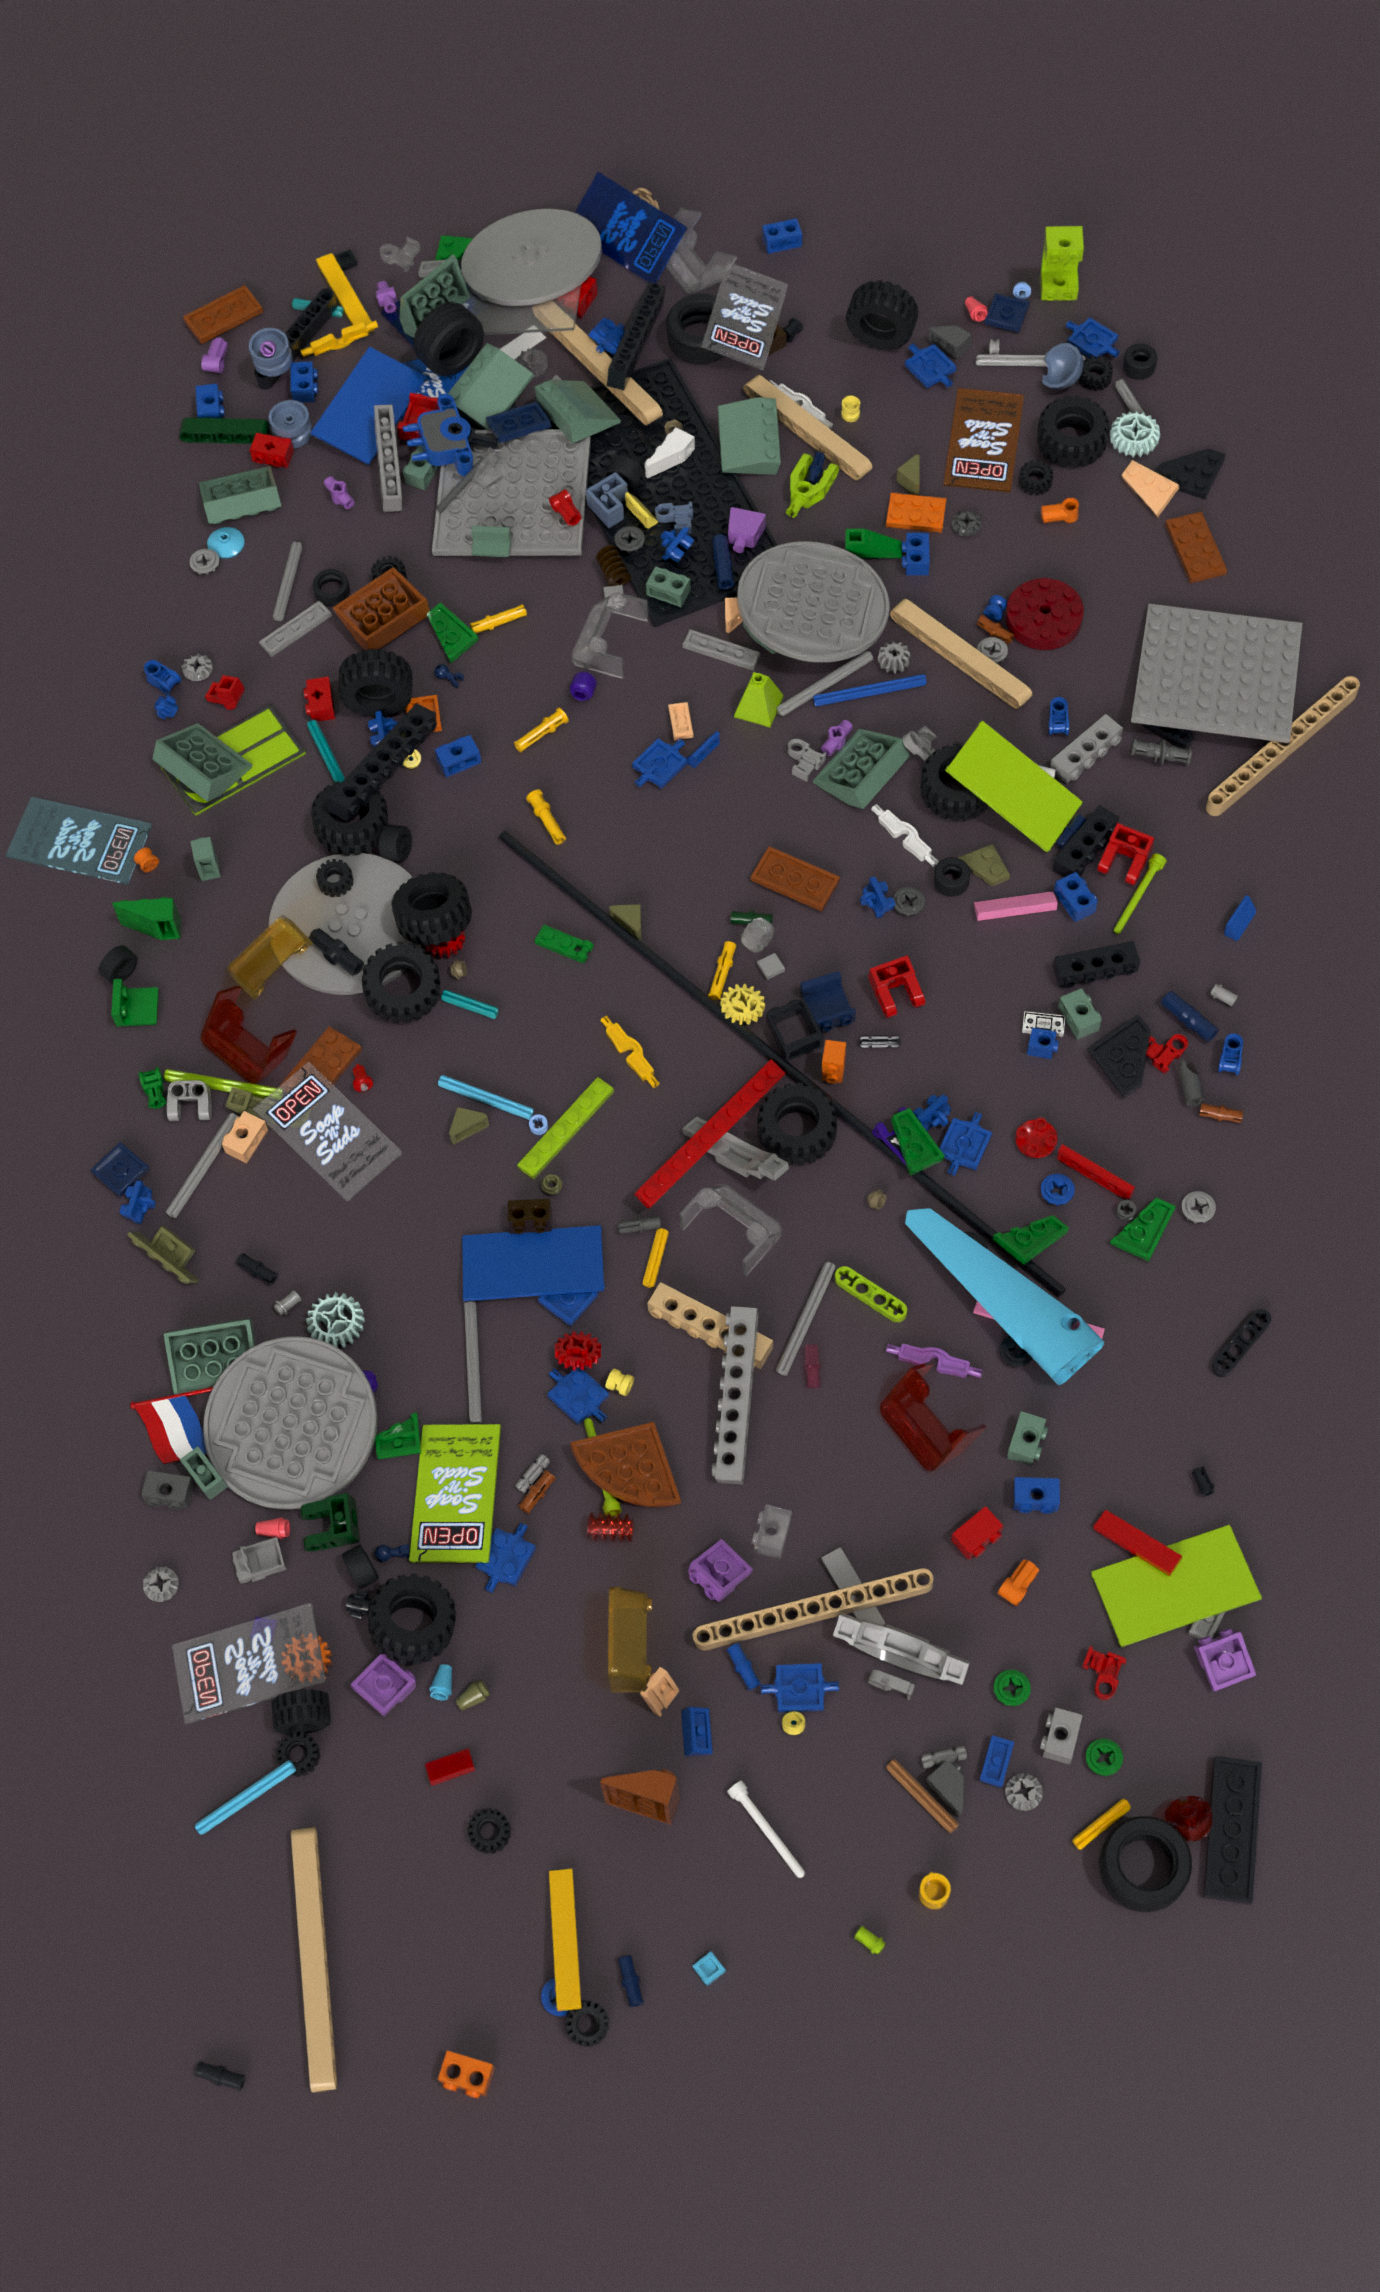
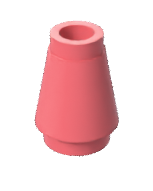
(976, 309)
(273, 1528)

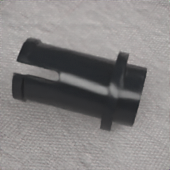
(1205, 1486)

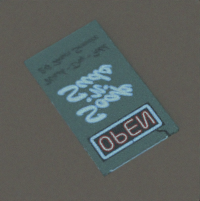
(78, 840)

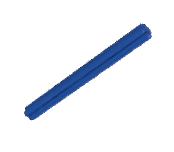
(869, 690)

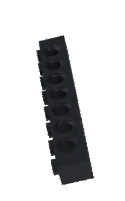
(636, 336)
(381, 762)

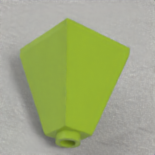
(759, 701)

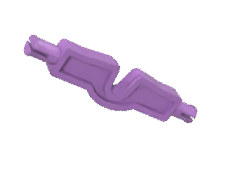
(945, 1365)

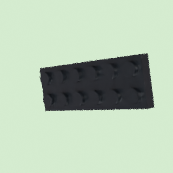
(1234, 1830)

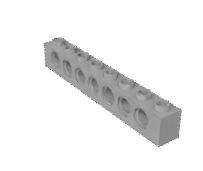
(735, 1472)

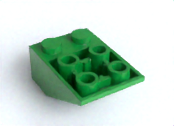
(151, 917)

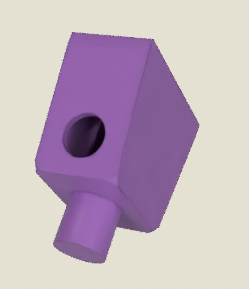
(745, 528)

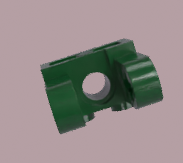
(344, 1522)

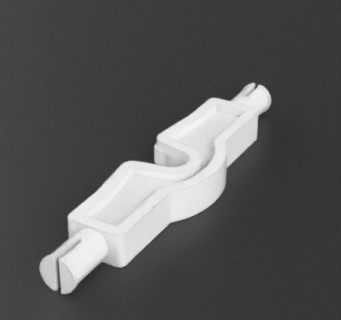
(805, 403)
(898, 828)

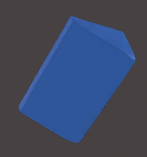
(703, 749)
(1240, 919)
(696, 1731)

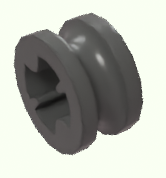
(1131, 1208)

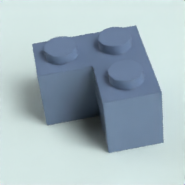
(606, 499)

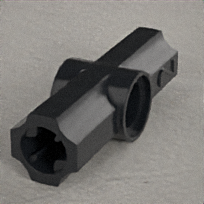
(336, 952)

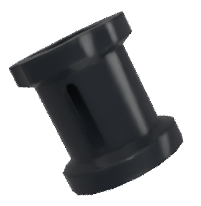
(794, 326)

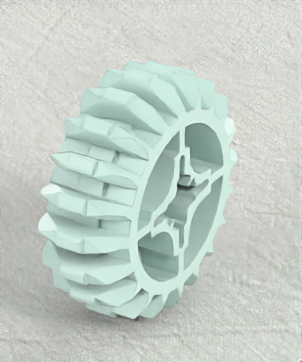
(1134, 434)
(338, 1304)

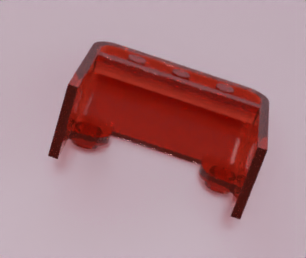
(236, 1045)
(917, 1424)

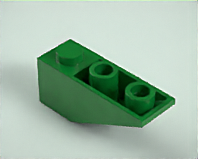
(871, 544)

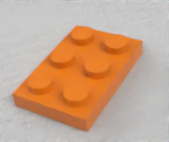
(916, 512)

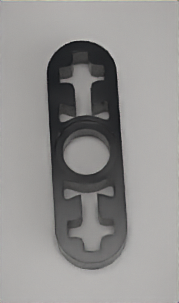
(1169, 736)

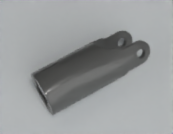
(1190, 1083)

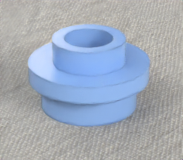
(1021, 286)

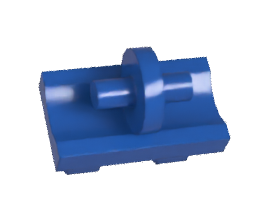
(682, 539)
(382, 726)
(874, 897)
(936, 1112)
(139, 1202)

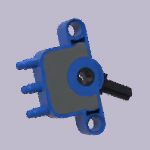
(446, 437)

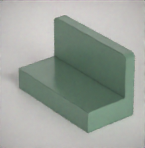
(491, 541)

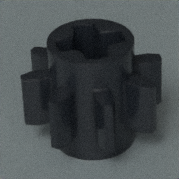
(358, 1604)

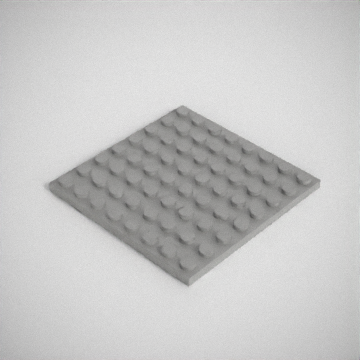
(535, 470)
(1217, 673)

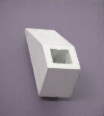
(672, 452)

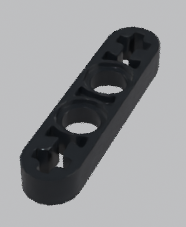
(1239, 1341)

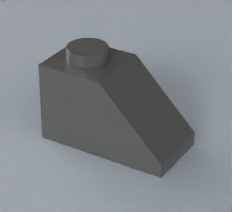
(950, 340)
(949, 1785)

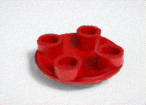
(1036, 1138)

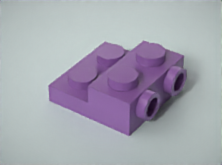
(719, 1570)
(1224, 1659)
(384, 1684)

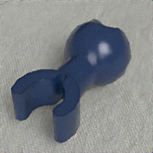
(442, 672)
(384, 1552)

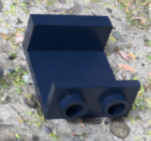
(827, 1001)

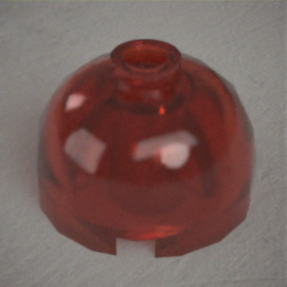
(1190, 1817)

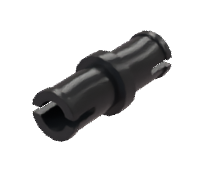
(257, 1269)
(220, 2076)

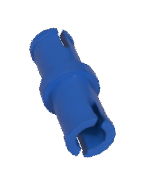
(743, 1666)

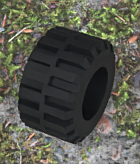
(301, 1711)

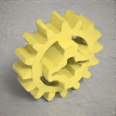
(740, 1004)

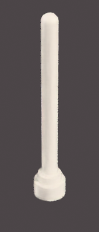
(739, 1793)

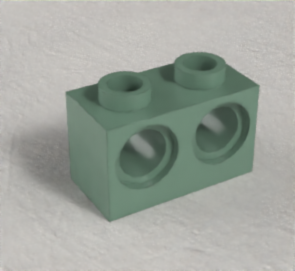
(668, 586)
(205, 858)

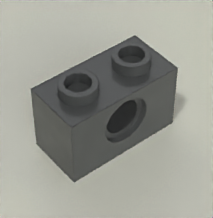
(158, 1482)

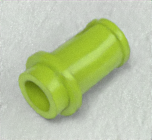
(870, 1940)

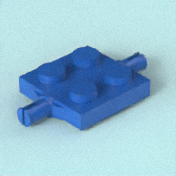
(607, 335)
(1092, 338)
(930, 365)
(660, 763)
(965, 1143)
(578, 1395)
(507, 1557)
(799, 1687)

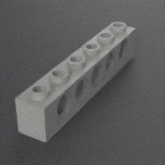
(387, 458)

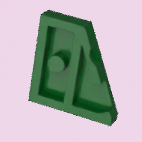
(452, 246)
(399, 1439)

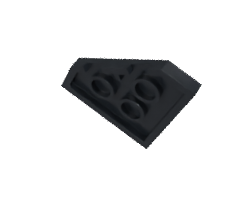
(1194, 472)
(1124, 1055)

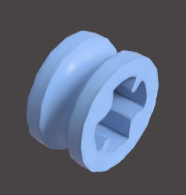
(536, 1118)

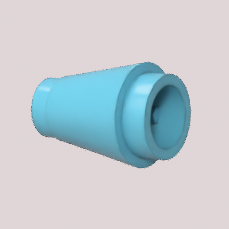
(442, 1684)

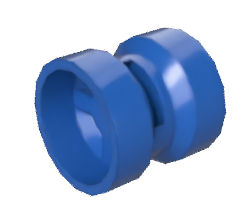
(993, 610)

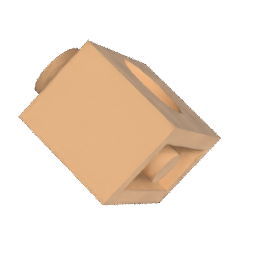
(244, 1147)

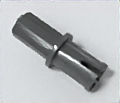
(639, 1224)

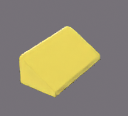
(640, 511)

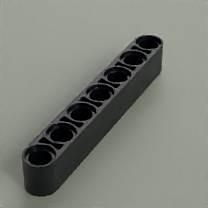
(304, 329)

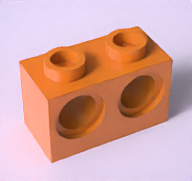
(833, 1061)
(468, 2068)

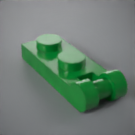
(563, 944)

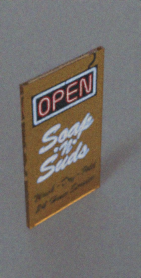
(983, 440)

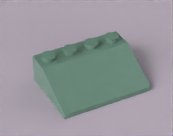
(437, 288)
(489, 385)
(574, 408)
(749, 436)
(239, 495)
(200, 761)
(862, 767)
(204, 1352)

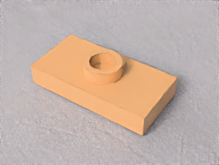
(680, 721)

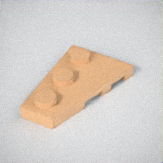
(1150, 486)

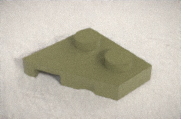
(987, 865)

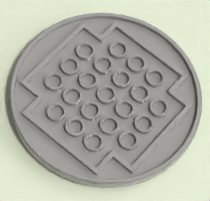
(531, 257)
(813, 601)
(358, 919)
(290, 1422)

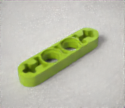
(873, 1291)

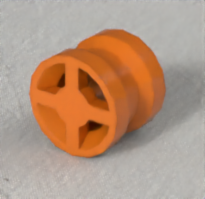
(146, 860)

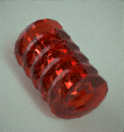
(610, 1527)

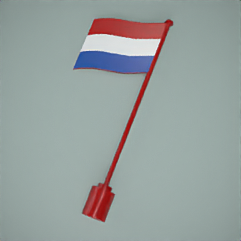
(172, 1425)

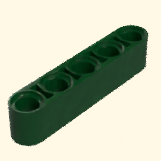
(222, 430)

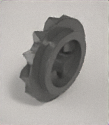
(959, 525)
(622, 536)
(911, 894)

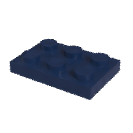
(518, 422)

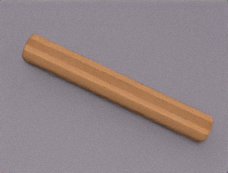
(922, 1796)

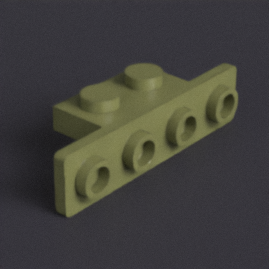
(169, 1250)

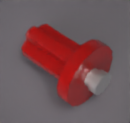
(362, 1081)

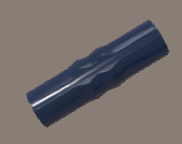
(722, 561)
(1187, 1014)

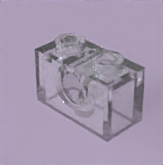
(772, 1544)

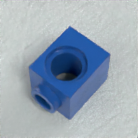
(1043, 1051)

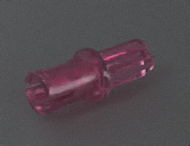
(812, 1366)

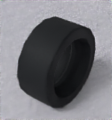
(326, 576)
(118, 964)

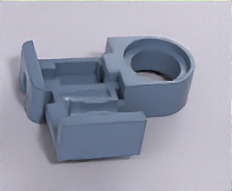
(676, 514)

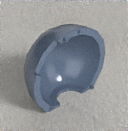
(1063, 365)

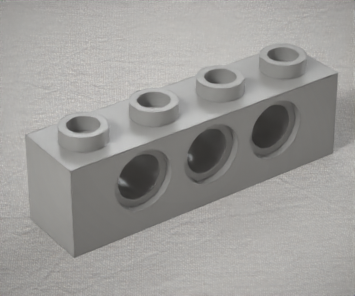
(1089, 740)

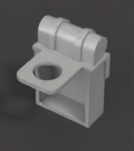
(258, 1560)

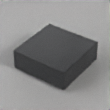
(346, 260)

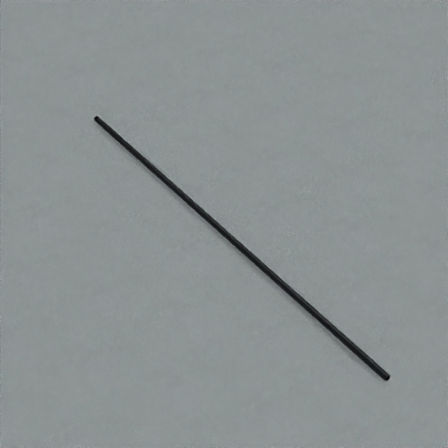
(766, 1050)

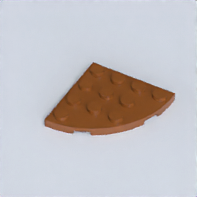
(629, 1465)

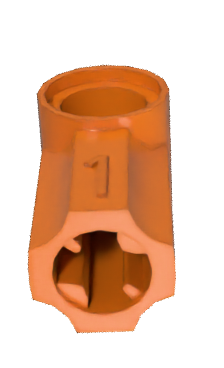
(1066, 511)
(1016, 1586)

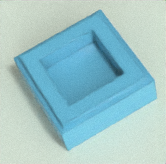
(709, 1968)

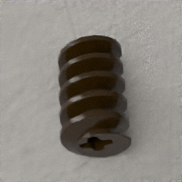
(613, 566)

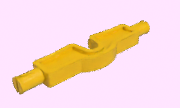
(348, 334)
(635, 1059)

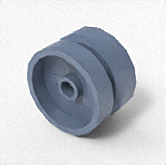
(279, 361)
(291, 421)

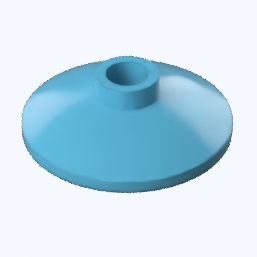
(230, 546)

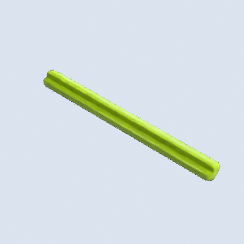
(219, 1083)

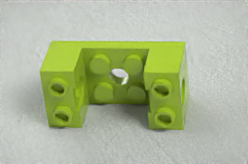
(1059, 264)

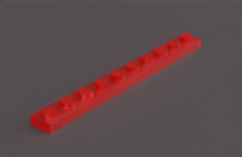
(709, 1134)

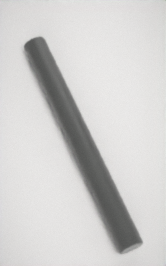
(459, 487)

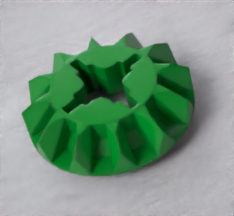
(1018, 1680)
(1105, 1746)

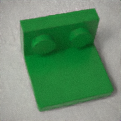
(134, 1005)

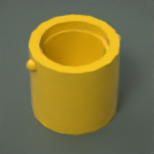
(934, 1891)

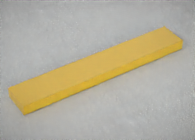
(342, 290)
(565, 1940)

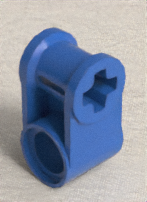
(163, 677)
(1058, 719)
(1230, 1057)

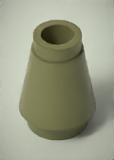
(473, 1695)

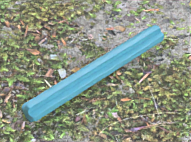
(485, 1097)
(245, 1797)

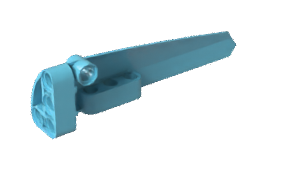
(1016, 1303)

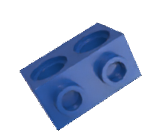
(782, 236)
(303, 381)
(917, 554)
(1071, 898)

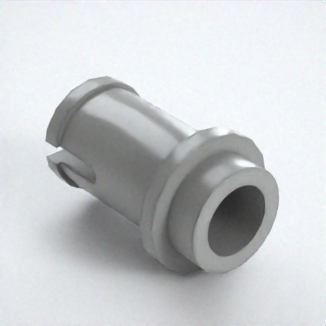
(1223, 995)
(287, 1303)

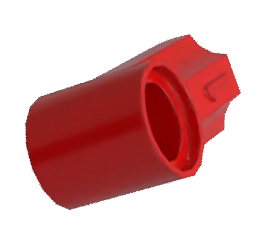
(564, 506)

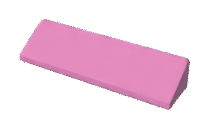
(1015, 906)

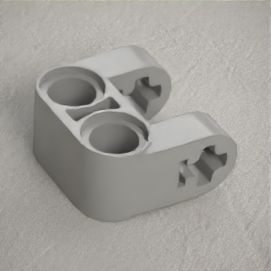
(189, 1094)

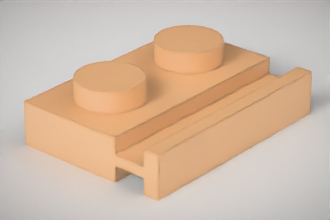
(660, 1691)

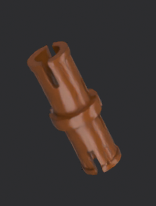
(995, 629)
(1221, 1113)
(536, 1492)

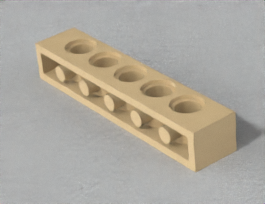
(666, 1296)

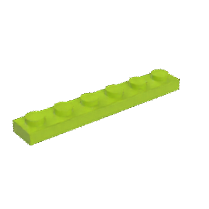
(565, 1128)

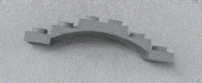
(740, 1155)
(901, 1648)

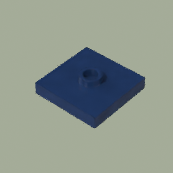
(1007, 313)
(120, 1169)

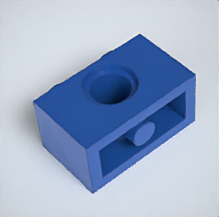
(209, 401)
(452, 763)
(1047, 1487)

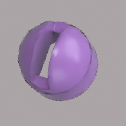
(266, 350)

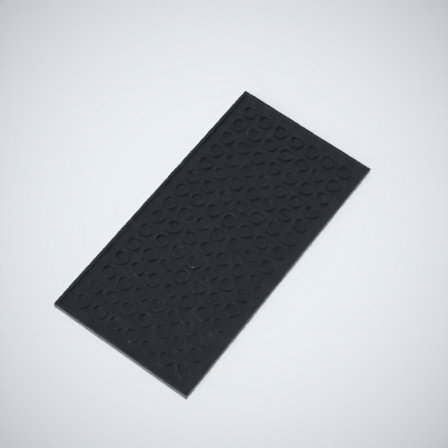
(694, 480)

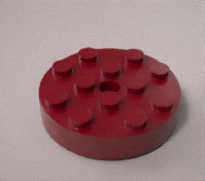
(1044, 613)

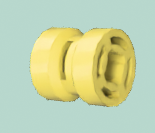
(850, 408)
(619, 1382)

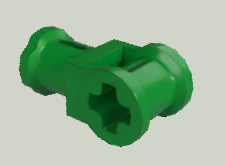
(153, 1084)

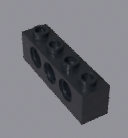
(1101, 820)
(1103, 956)

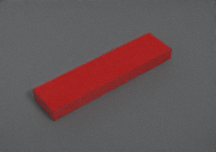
(1095, 1172)
(1137, 1542)

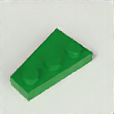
(451, 632)
(915, 1142)
(1146, 1230)
(1032, 1239)

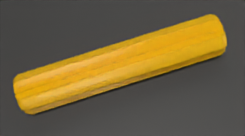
(655, 1257)
(1101, 1824)

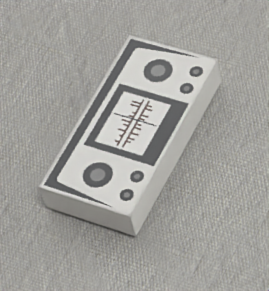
(1043, 1021)

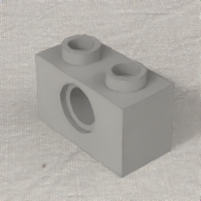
(1069, 1724)

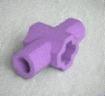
(386, 296)
(339, 492)
(836, 737)

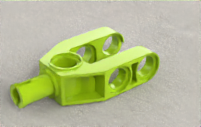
(802, 492)

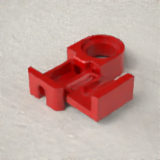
(1167, 1054)
(1107, 1668)

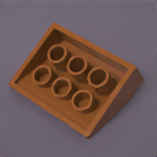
(382, 610)
(644, 1793)

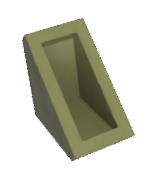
(909, 475)
(629, 917)
(466, 1124)

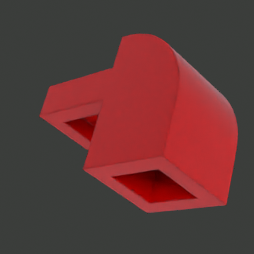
(226, 692)

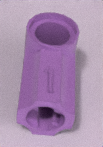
(215, 358)

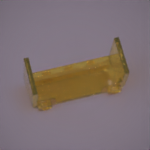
(267, 955)
(628, 1640)

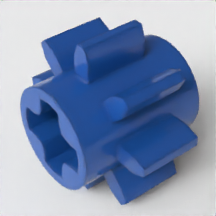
(166, 706)

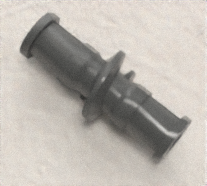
(1160, 751)

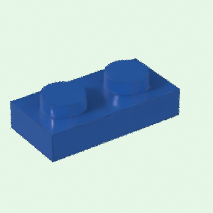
(996, 1761)

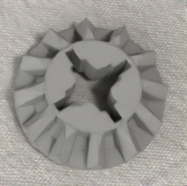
(210, 556)
(987, 645)
(203, 670)
(1201, 1199)
(169, 1588)
(1019, 1801)

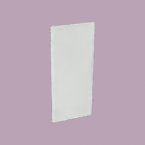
(521, 343)

